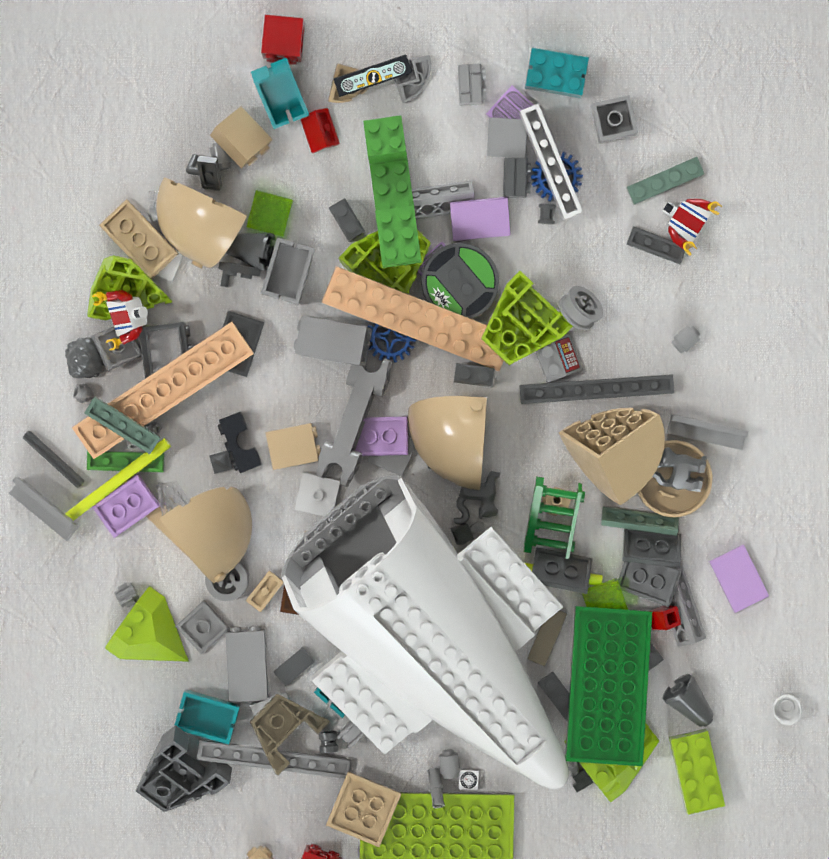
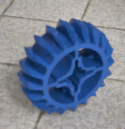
(572, 171)
(388, 353)

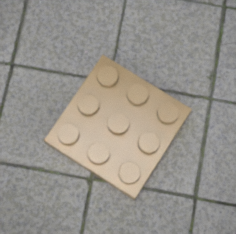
(363, 809)

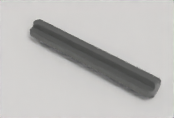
(53, 459)

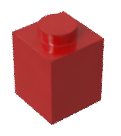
(665, 618)

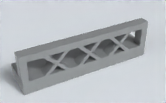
(438, 195)
(706, 432)
(43, 509)
(687, 609)

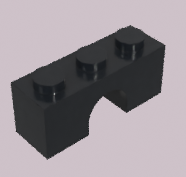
(232, 427)

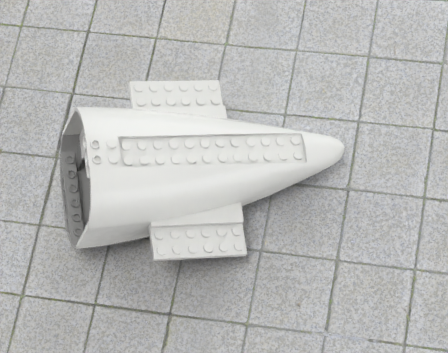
(425, 628)

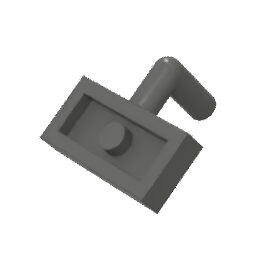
(207, 170)
(232, 269)

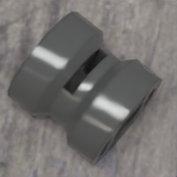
(328, 742)

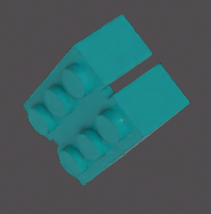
(556, 73)
(279, 93)
(207, 716)

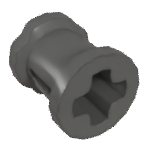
(546, 214)

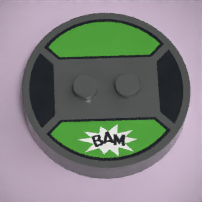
(460, 279)

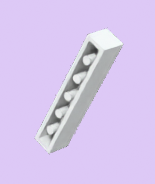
(550, 162)

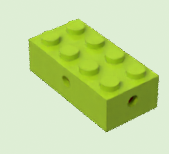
(696, 771)

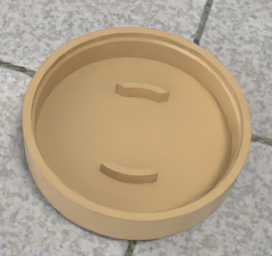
(675, 502)

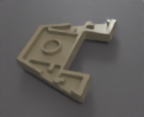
(277, 722)

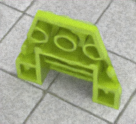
(365, 260)
(523, 322)
(615, 779)

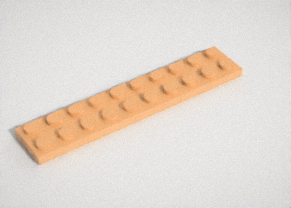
(410, 316)
(169, 386)

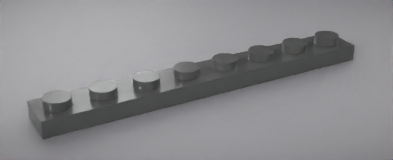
(597, 389)

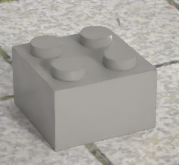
(614, 119)

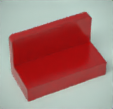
(319, 130)

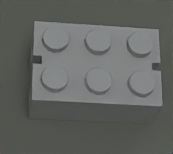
(288, 271)

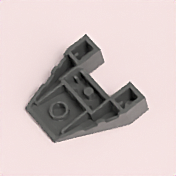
(176, 776)

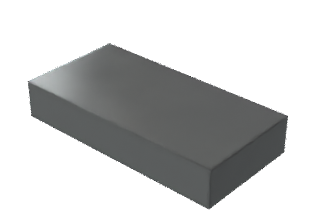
(294, 666)

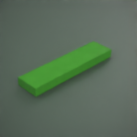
(119, 460)

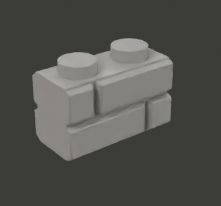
(470, 84)

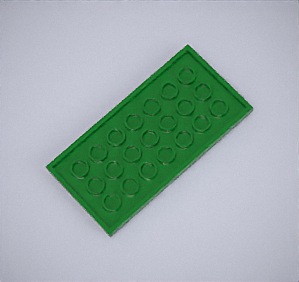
(608, 686)

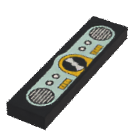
(372, 75)

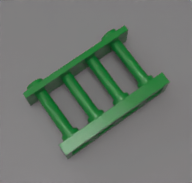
(535, 523)

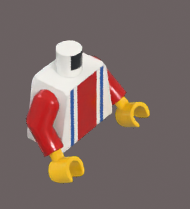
(688, 220)
(126, 314)

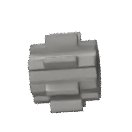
(126, 595)

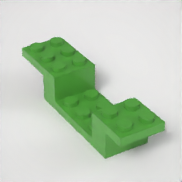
(392, 191)

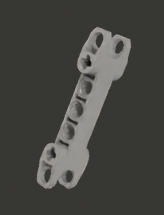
(343, 451)

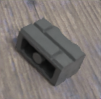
(515, 178)
(346, 220)
(474, 375)

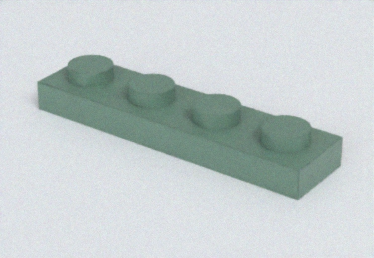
(665, 180)
(122, 425)
(639, 521)

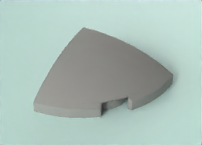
(410, 84)

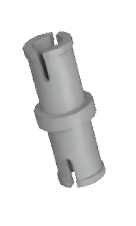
(435, 788)

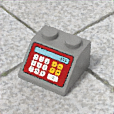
(559, 359)

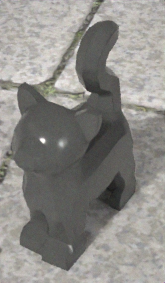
(682, 469)
(485, 494)

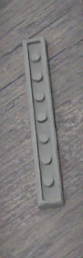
(256, 757)

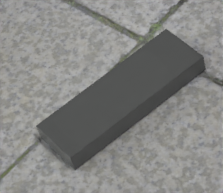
(655, 245)

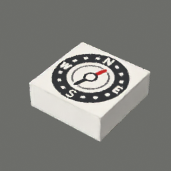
(468, 779)

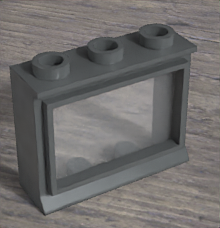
(163, 344)

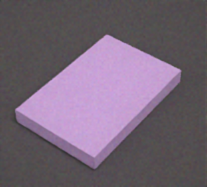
(480, 218)
(384, 436)
(126, 506)
(738, 578)

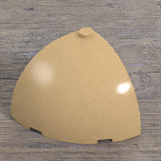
(196, 223)
(450, 436)
(617, 450)
(212, 530)

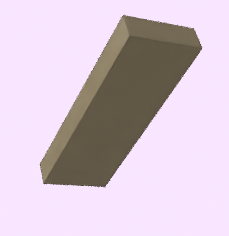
(546, 638)

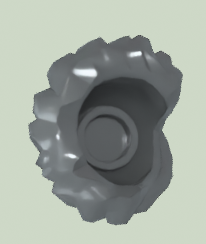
(83, 359)

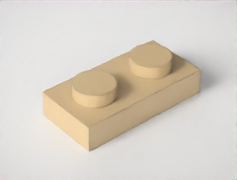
(264, 591)

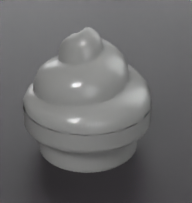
(83, 393)

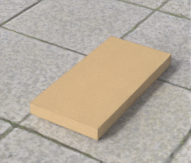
(138, 239)

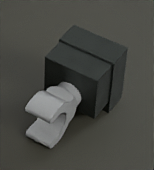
(463, 533)
(581, 778)

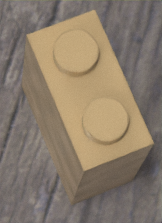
(241, 138)
(293, 446)

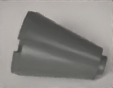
(253, 249)
(689, 700)

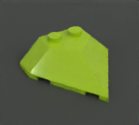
(126, 275)
(148, 632)

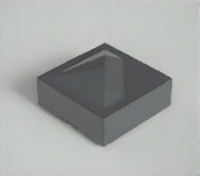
(221, 462)

